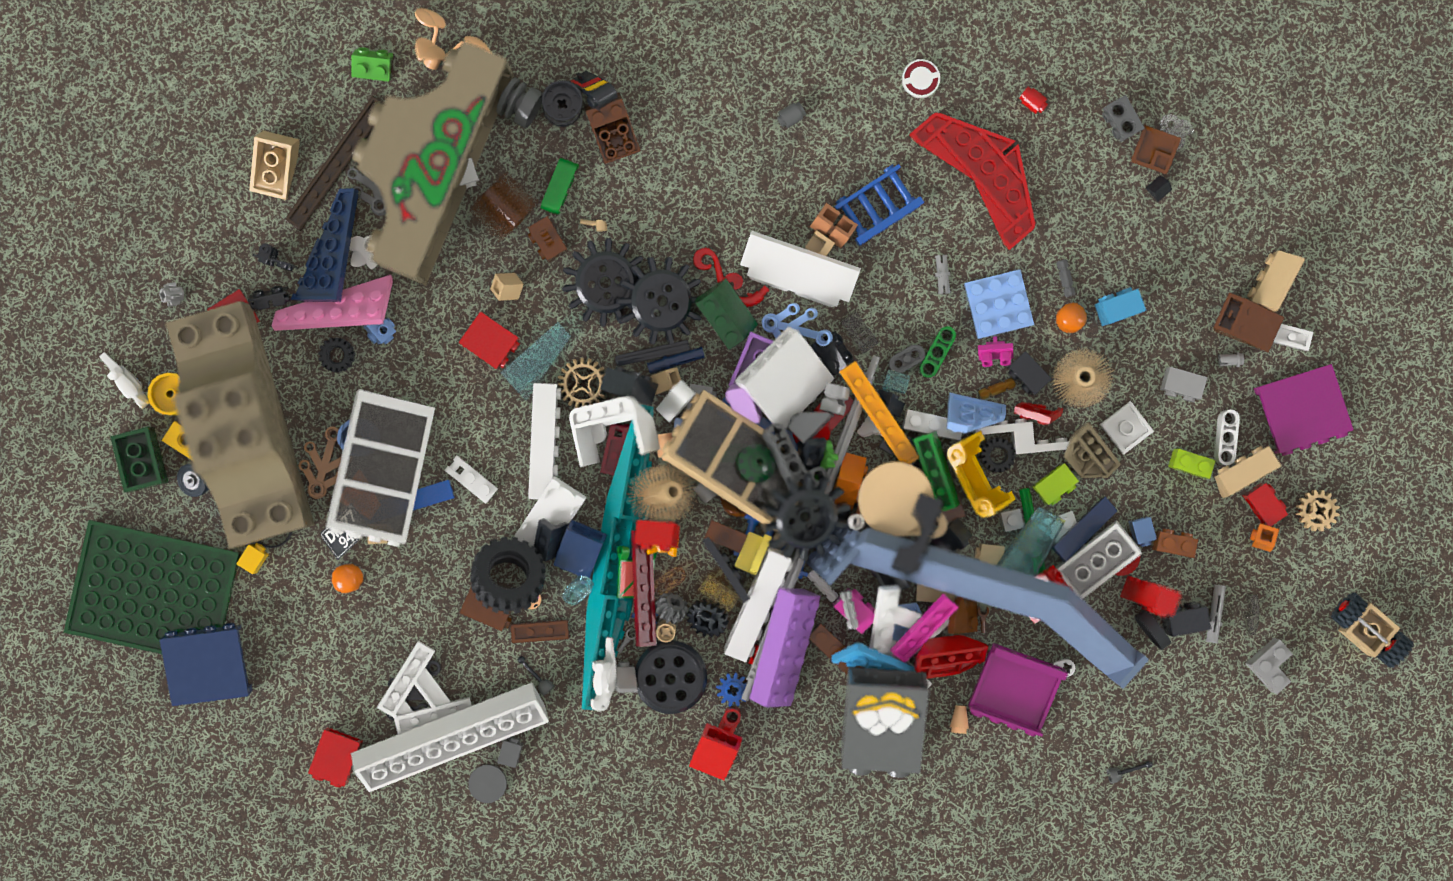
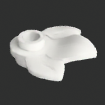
(360, 255)

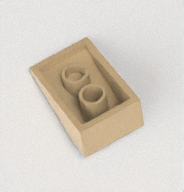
(273, 164)

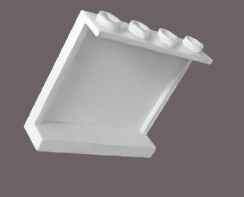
(785, 377)

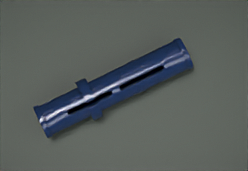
(675, 360)

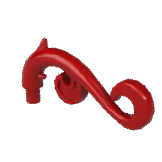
(751, 300)

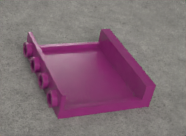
(1305, 409)
(1016, 689)

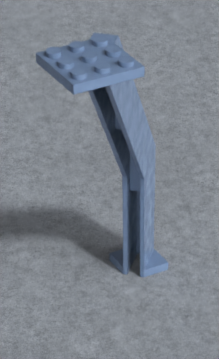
(994, 586)

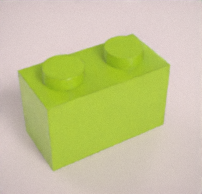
(1191, 463)
(1055, 484)

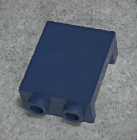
(579, 549)

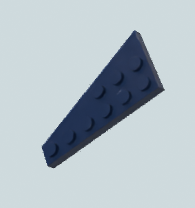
(329, 256)

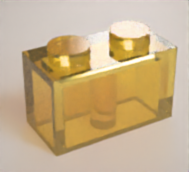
(719, 592)

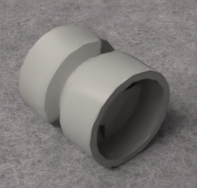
(835, 399)

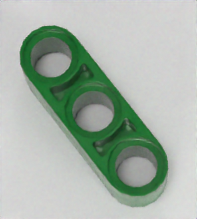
(558, 186)
(943, 345)

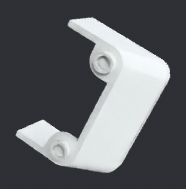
(590, 421)

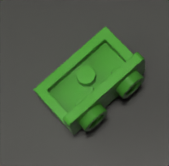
(371, 64)

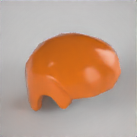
(1071, 318)
(347, 578)

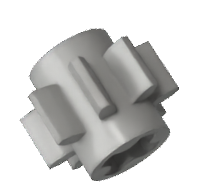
(171, 294)

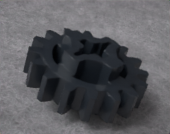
(706, 616)

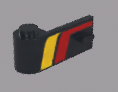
(597, 89)

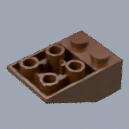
(613, 130)
(1248, 322)

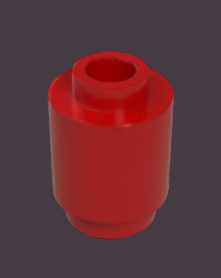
(1033, 100)

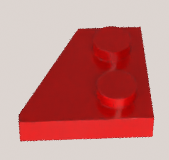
(1037, 412)

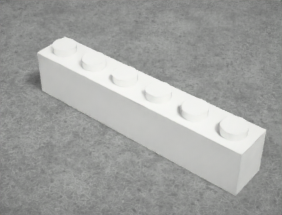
(543, 437)
(756, 610)

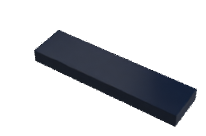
(1084, 529)

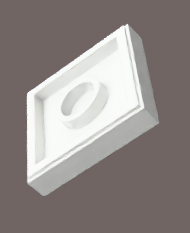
(1126, 427)

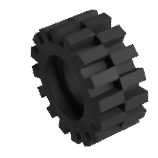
(328, 347)
(1008, 451)

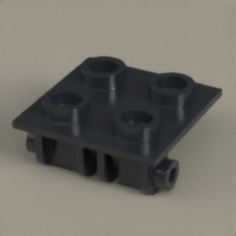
(268, 256)

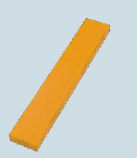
(879, 413)

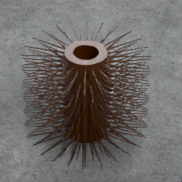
(503, 207)

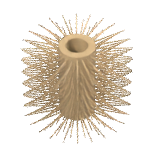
(1073, 379)
(662, 493)

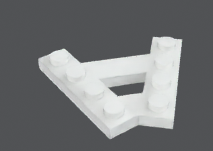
(889, 614)
(414, 673)

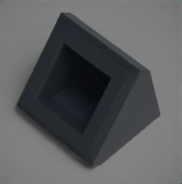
(1159, 188)

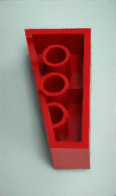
(1151, 596)

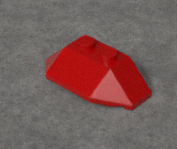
(949, 655)

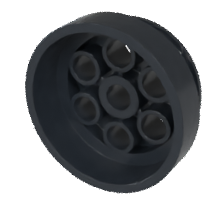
(668, 651)

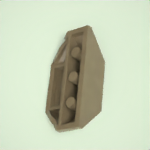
(1090, 454)

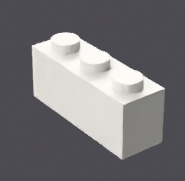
(928, 423)

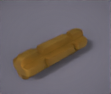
(997, 388)

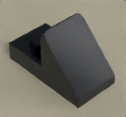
(811, 452)

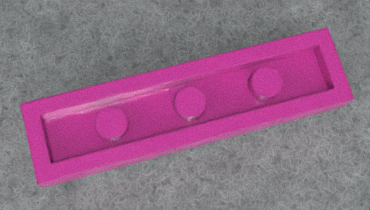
(924, 628)

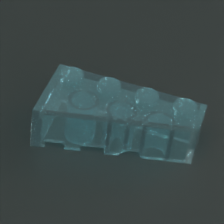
(1032, 543)

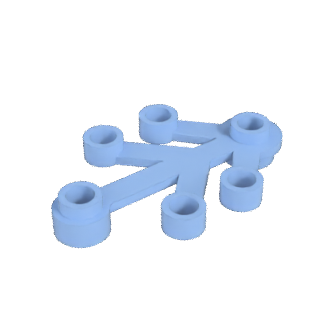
(795, 324)

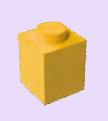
(253, 558)

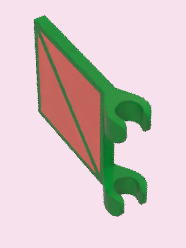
(625, 573)

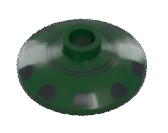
(750, 469)

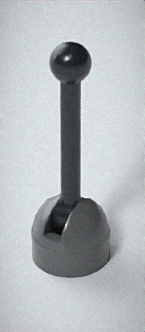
(544, 685)
(1116, 773)

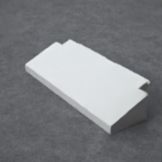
(799, 270)

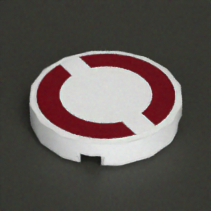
(921, 78)

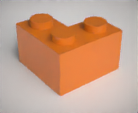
(850, 478)

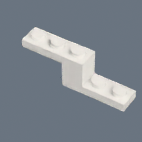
(1023, 437)

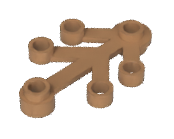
(323, 466)

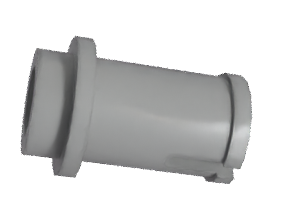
(1231, 359)

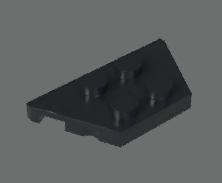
(723, 562)

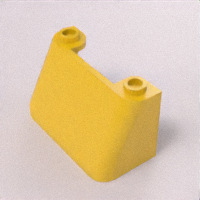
(966, 466)

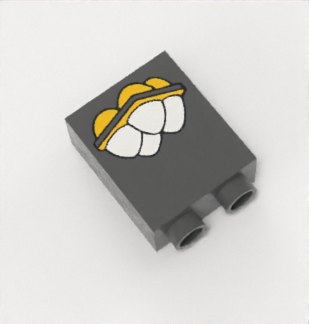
(884, 721)

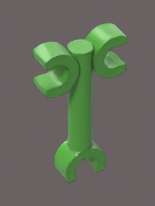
(828, 459)

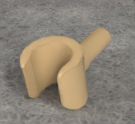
(600, 224)

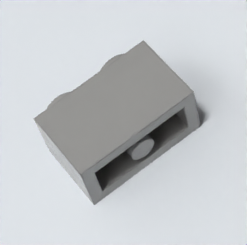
(1183, 384)

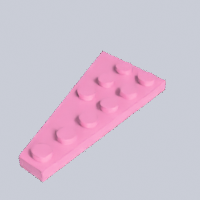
(358, 306)

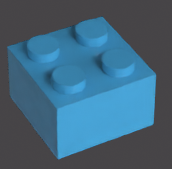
(1125, 304)

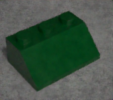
(726, 313)

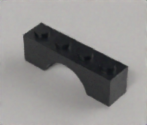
(925, 512)

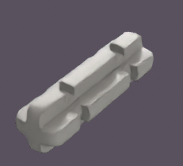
(849, 609)

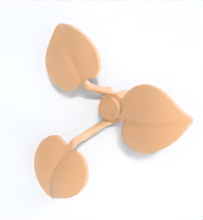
(427, 50)

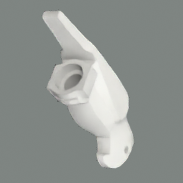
(125, 381)
(604, 678)

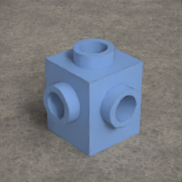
(387, 332)

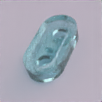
(581, 589)

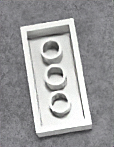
(1099, 559)

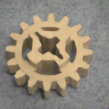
(1322, 517)

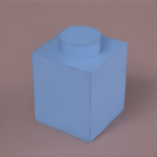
(1142, 531)

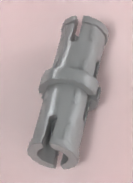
(942, 274)

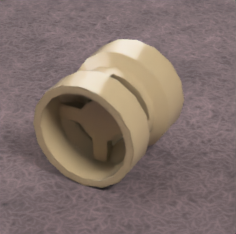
(665, 634)

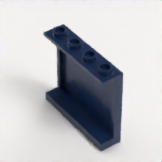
(204, 664)

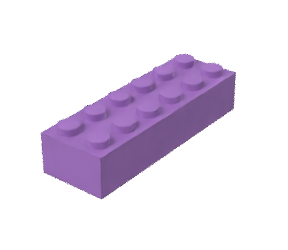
(785, 647)

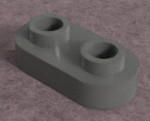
(906, 358)

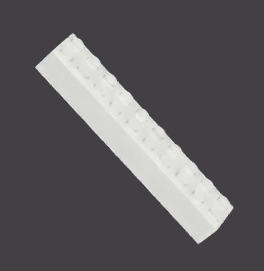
(449, 737)

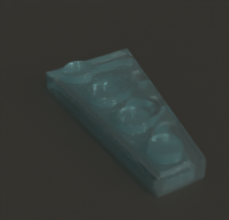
(535, 360)

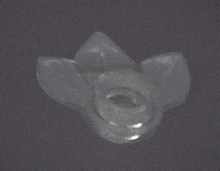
(1180, 128)

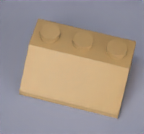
(1275, 280)
(1246, 471)

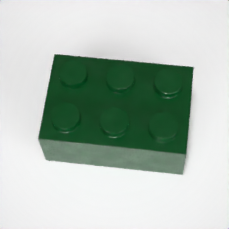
(139, 459)

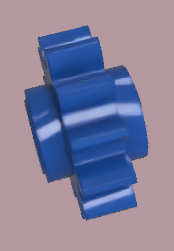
(729, 696)

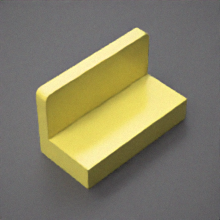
(752, 553)

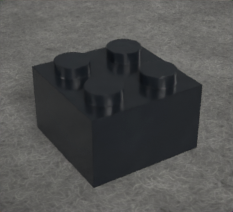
(629, 383)
(1187, 620)

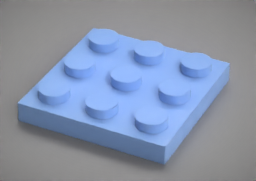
(999, 304)

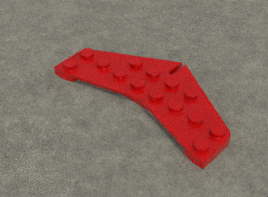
(981, 158)

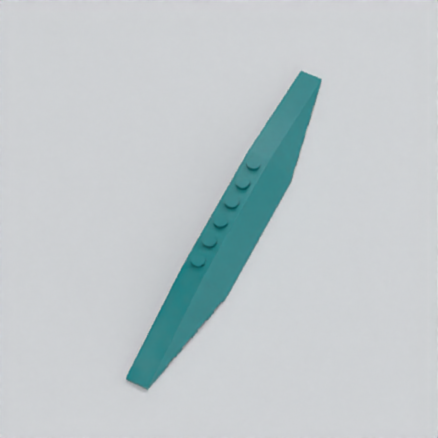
(604, 611)

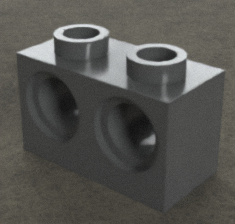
(1128, 116)

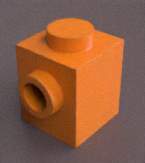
(1264, 537)

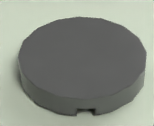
(487, 783)

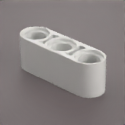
(675, 401)
(1232, 429)

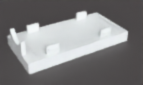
(556, 505)

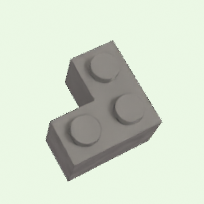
(1266, 665)

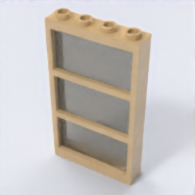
(709, 449)

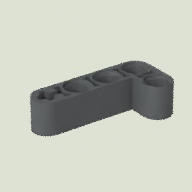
(790, 457)

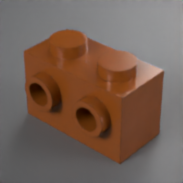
(1175, 544)

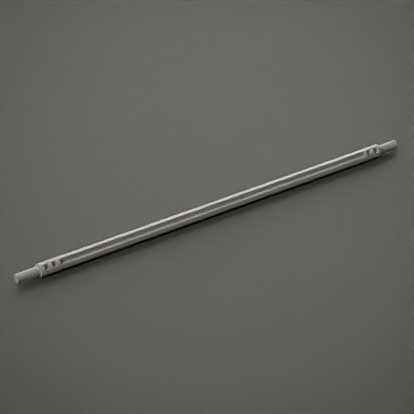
(840, 450)

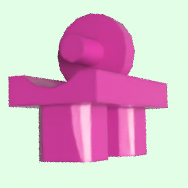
(995, 350)

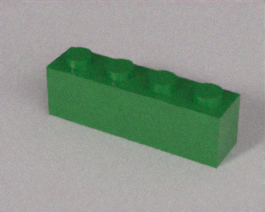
(936, 469)

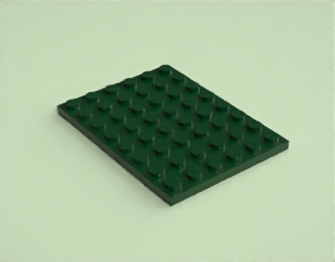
(144, 584)

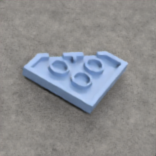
(972, 413)

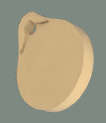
(890, 496)

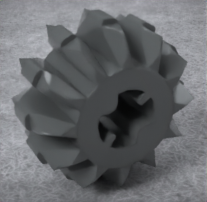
(671, 607)

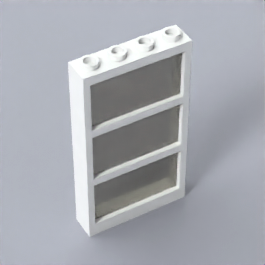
(380, 468)

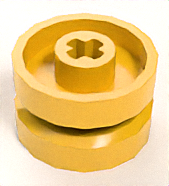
(160, 393)

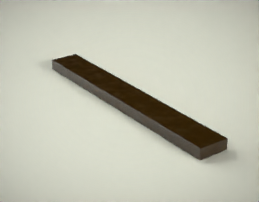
(331, 168)

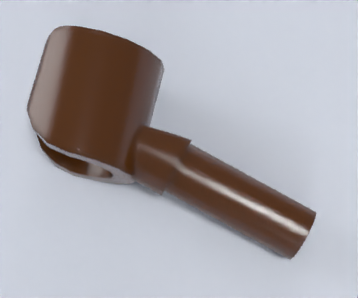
(983, 619)

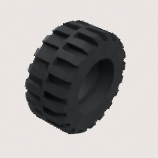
(507, 552)

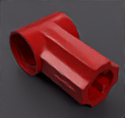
(728, 724)

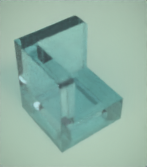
(896, 381)

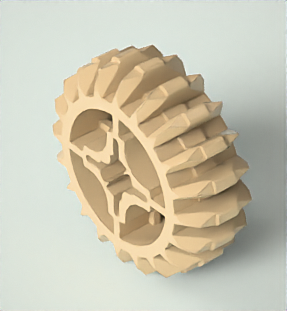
(573, 370)

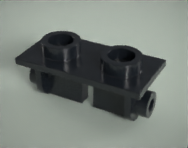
(261, 299)

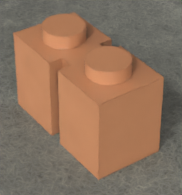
(824, 224)

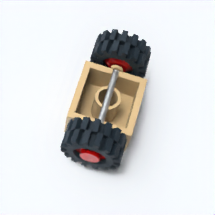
(1371, 630)

